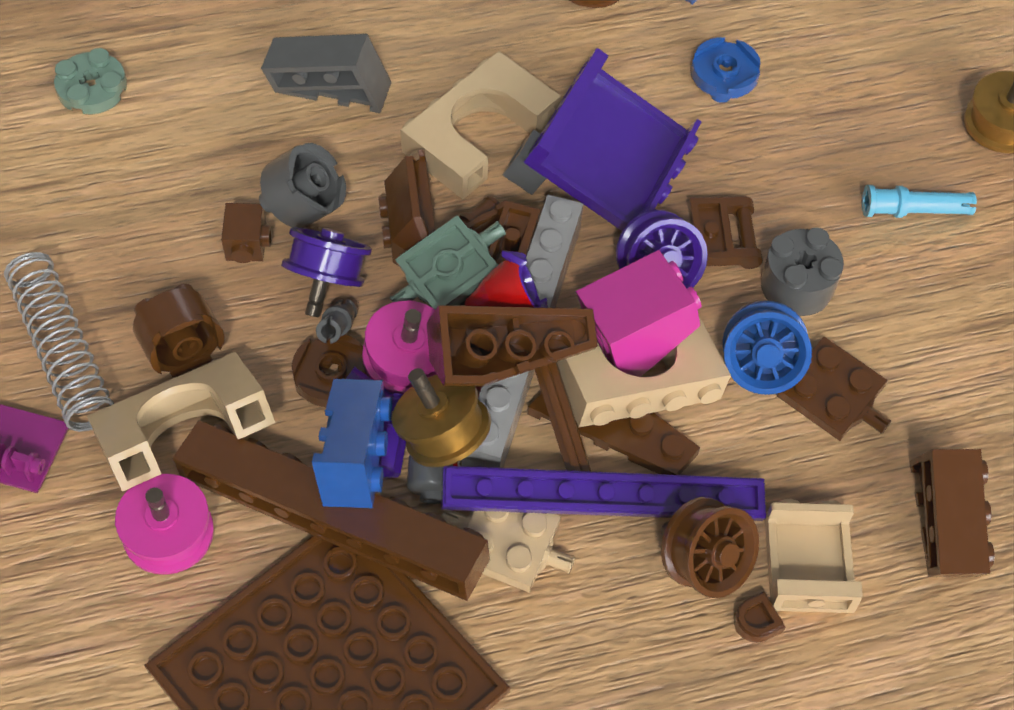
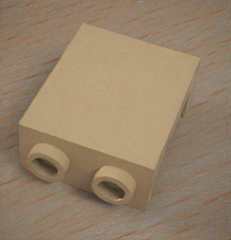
(811, 557)

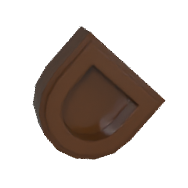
(757, 619)

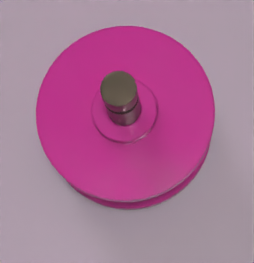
(397, 344)
(164, 524)

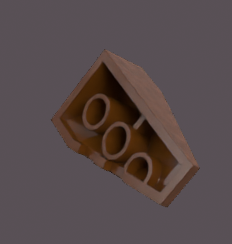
(499, 342)

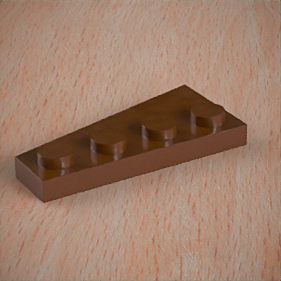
(644, 440)

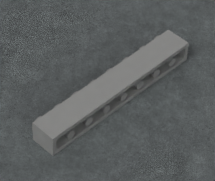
(548, 265)

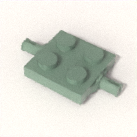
(448, 264)

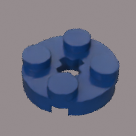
(720, 83)

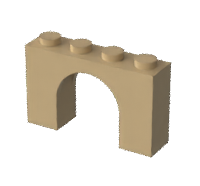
(495, 87)
(215, 389)
(606, 394)

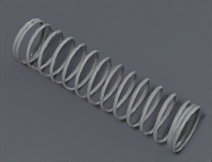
(38, 256)

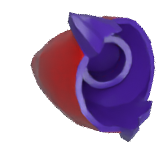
(508, 285)

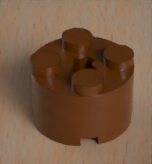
(177, 330)

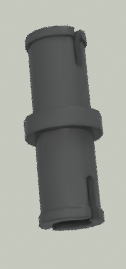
(336, 321)

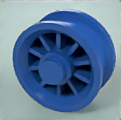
(766, 347)

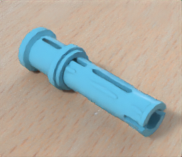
(902, 201)

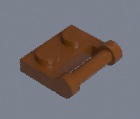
(712, 220)

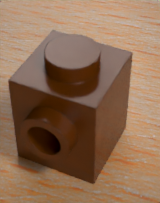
(245, 232)

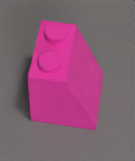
(641, 312)

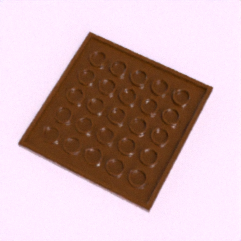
(326, 637)

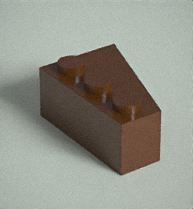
(954, 512)

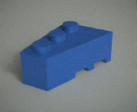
(353, 443)

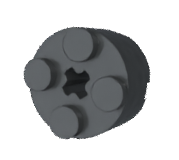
(302, 186)
(802, 270)

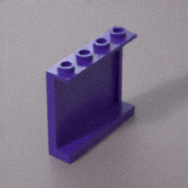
(611, 146)

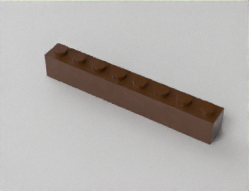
(288, 491)

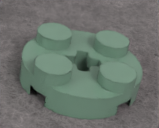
(95, 65)

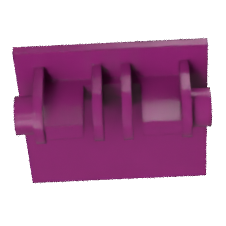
(27, 447)

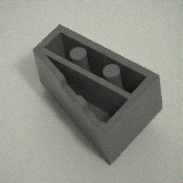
(328, 67)

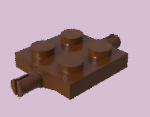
(837, 391)

